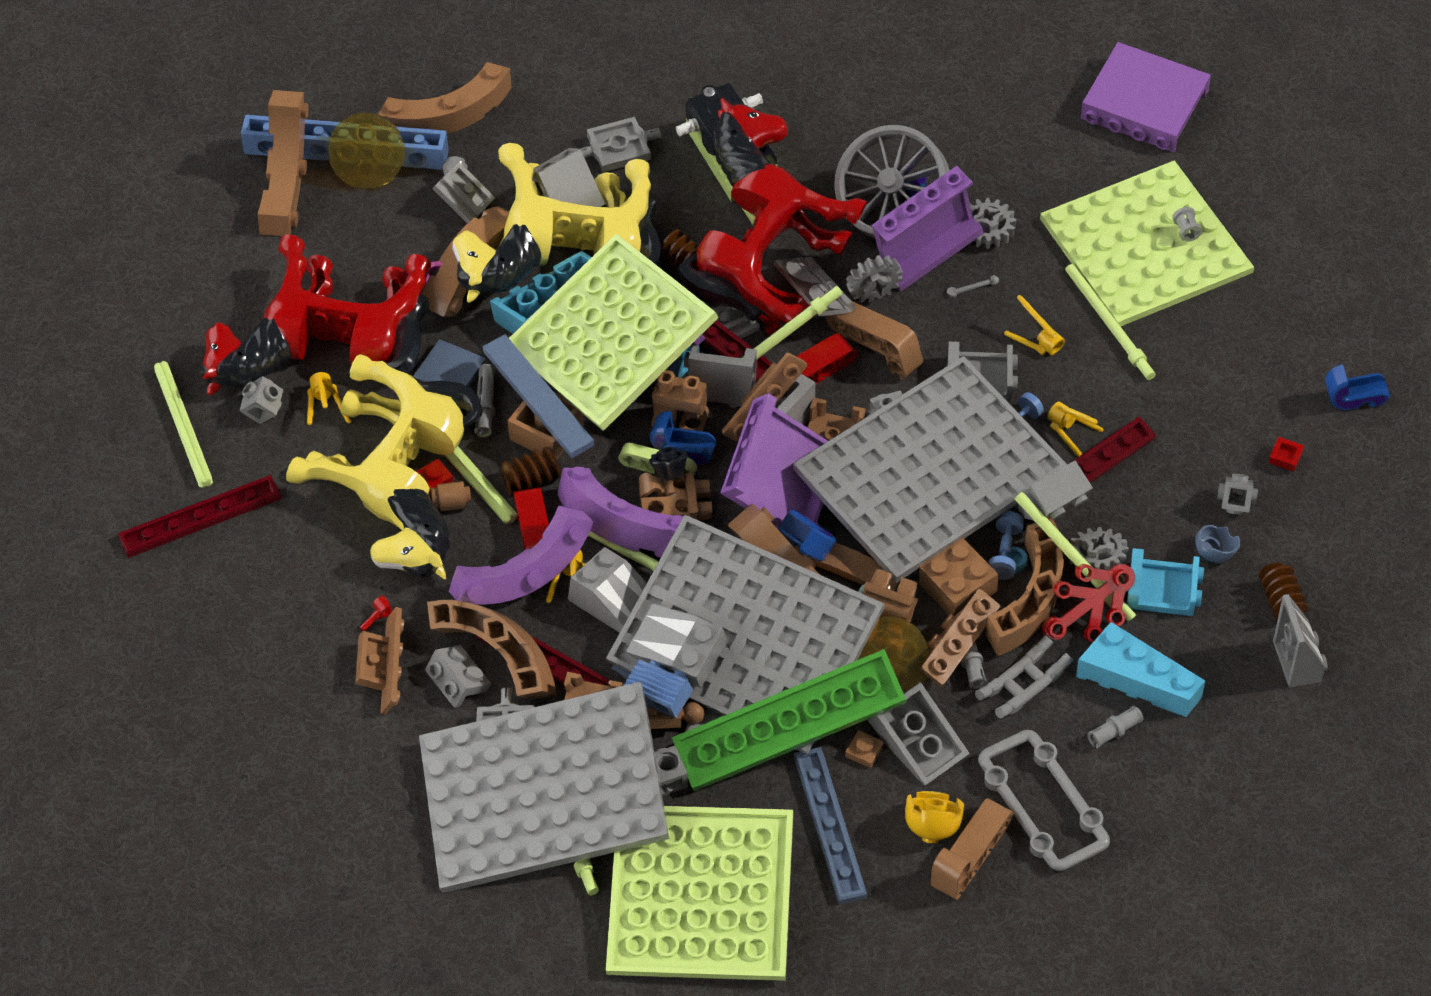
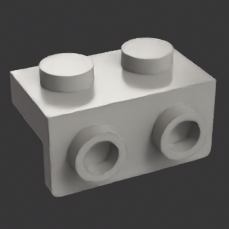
(456, 674)

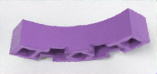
(614, 517)
(528, 569)

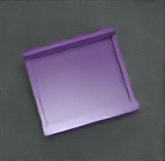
(1144, 96)
(928, 227)
(764, 463)

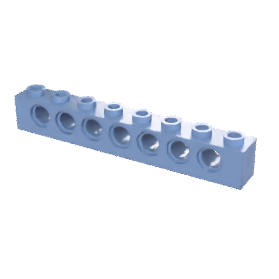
(422, 146)

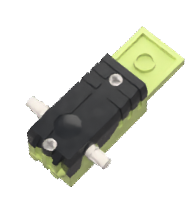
(703, 119)

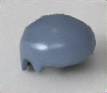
(1216, 544)

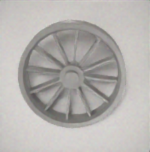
(890, 181)

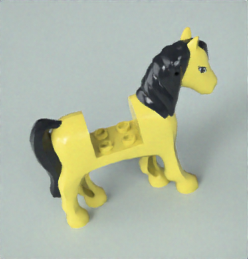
(540, 221)
(424, 418)

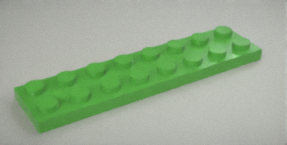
(789, 720)

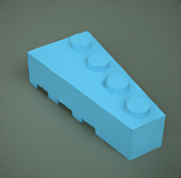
(523, 302)
(1140, 671)

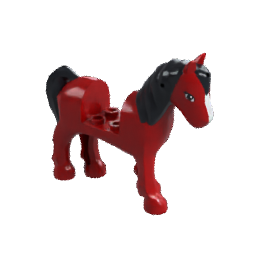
(731, 268)
(295, 315)

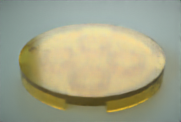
(366, 150)
(904, 649)

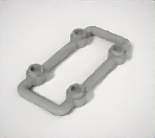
(1040, 842)

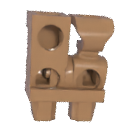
(681, 395)
(676, 496)
(897, 603)

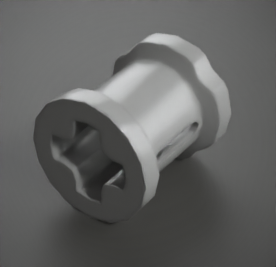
(1187, 224)

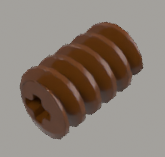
(677, 248)
(529, 470)
(1280, 581)

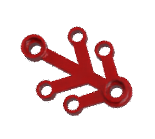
(1093, 600)

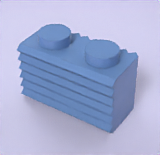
(662, 689)

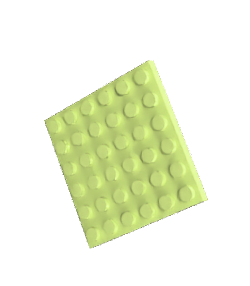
(1133, 249)
(611, 331)
(705, 897)

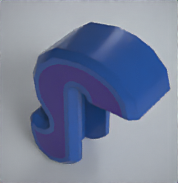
(1355, 391)
(697, 444)
(807, 535)

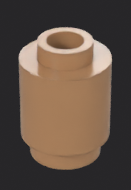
(451, 496)

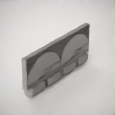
(812, 282)

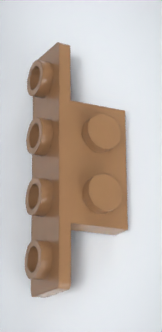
(775, 382)
(957, 637)
(379, 660)

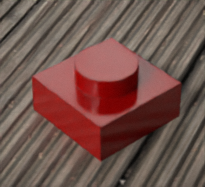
(1286, 454)
(435, 474)

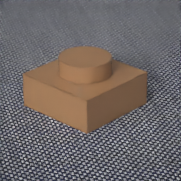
(864, 749)

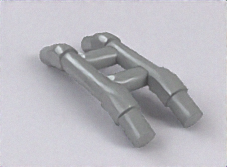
(1024, 664)

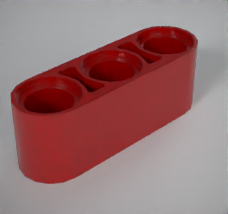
(827, 357)
(531, 515)

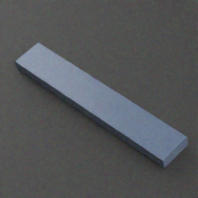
(538, 396)
(830, 826)

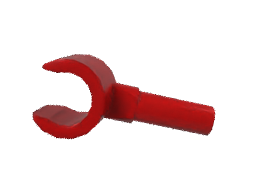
(771, 325)
(382, 609)

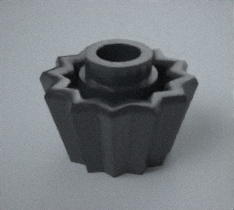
(669, 463)

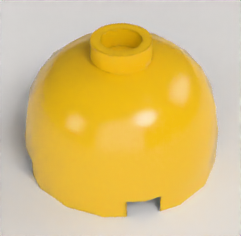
(933, 815)

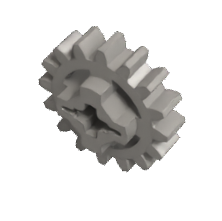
(992, 219)
(874, 278)
(1101, 548)

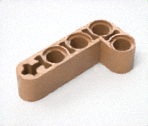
(882, 335)
(956, 867)

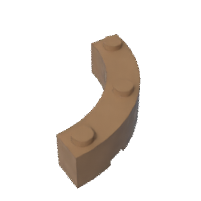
(454, 109)
(284, 163)
(444, 290)
(756, 528)
(1025, 616)
(523, 655)

